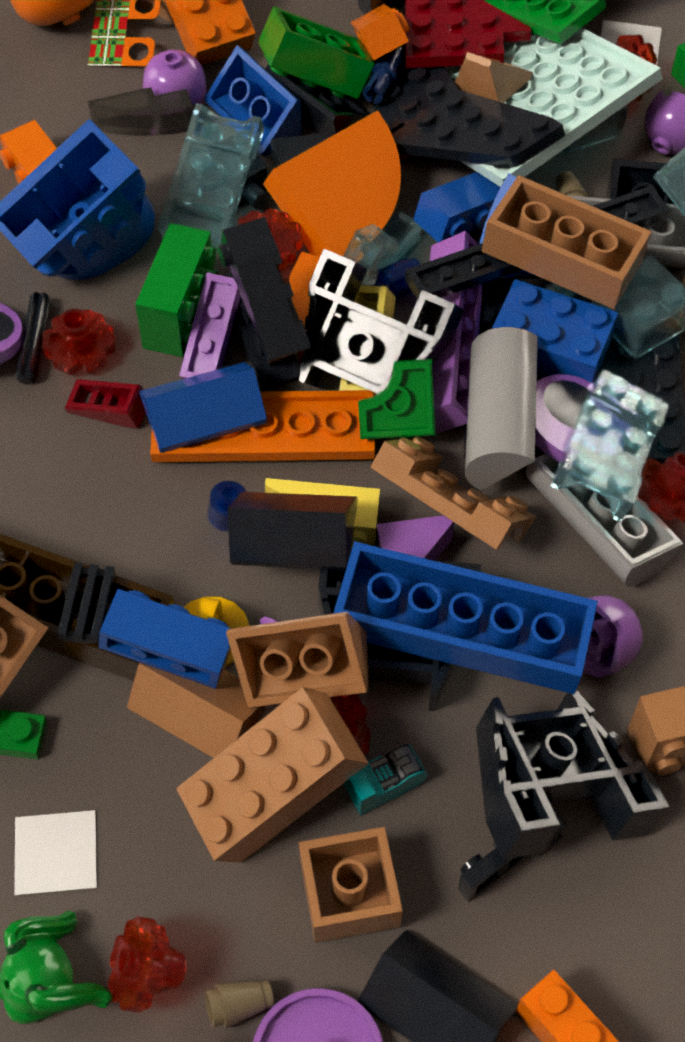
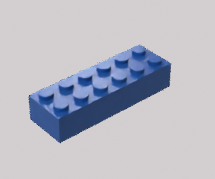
(468, 617)

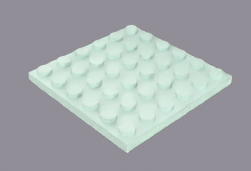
(574, 84)

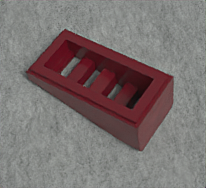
(127, 413)

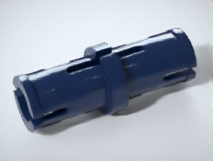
(383, 75)

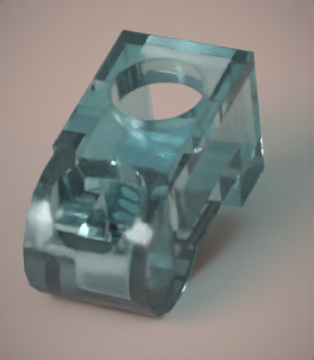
(368, 248)

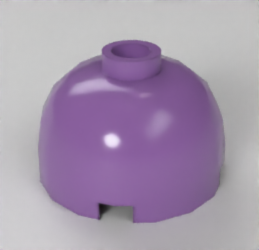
(176, 71)
(666, 122)
(613, 638)

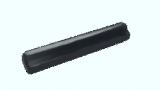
(32, 338)

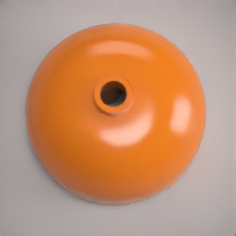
(50, 11)

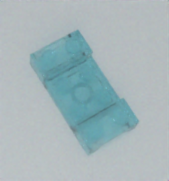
(211, 172)
(612, 441)

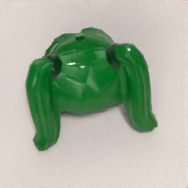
(37, 973)

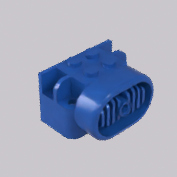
(79, 209)

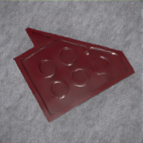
(449, 29)

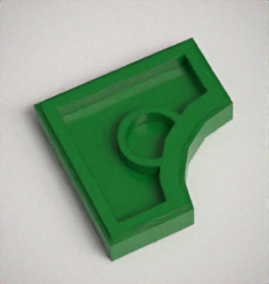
(404, 404)

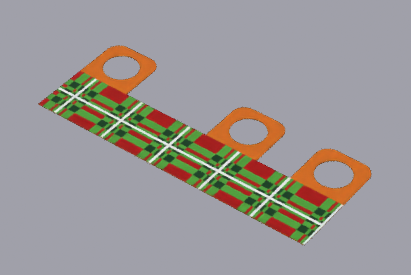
(108, 38)

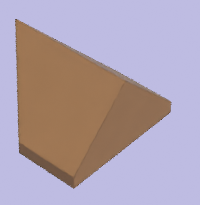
(490, 78)

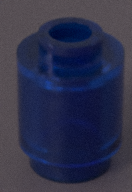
(393, 277)
(220, 499)

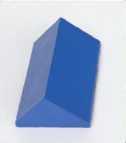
(249, 90)
(204, 406)

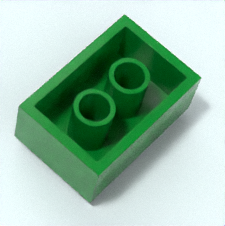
(315, 53)
(174, 289)

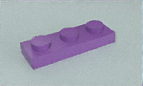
(211, 326)

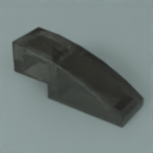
(143, 113)

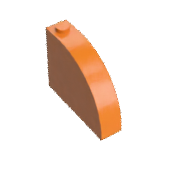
(340, 185)

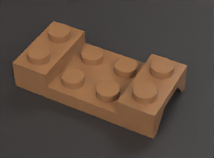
(414, 468)

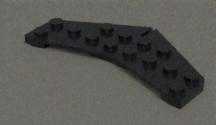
(441, 122)

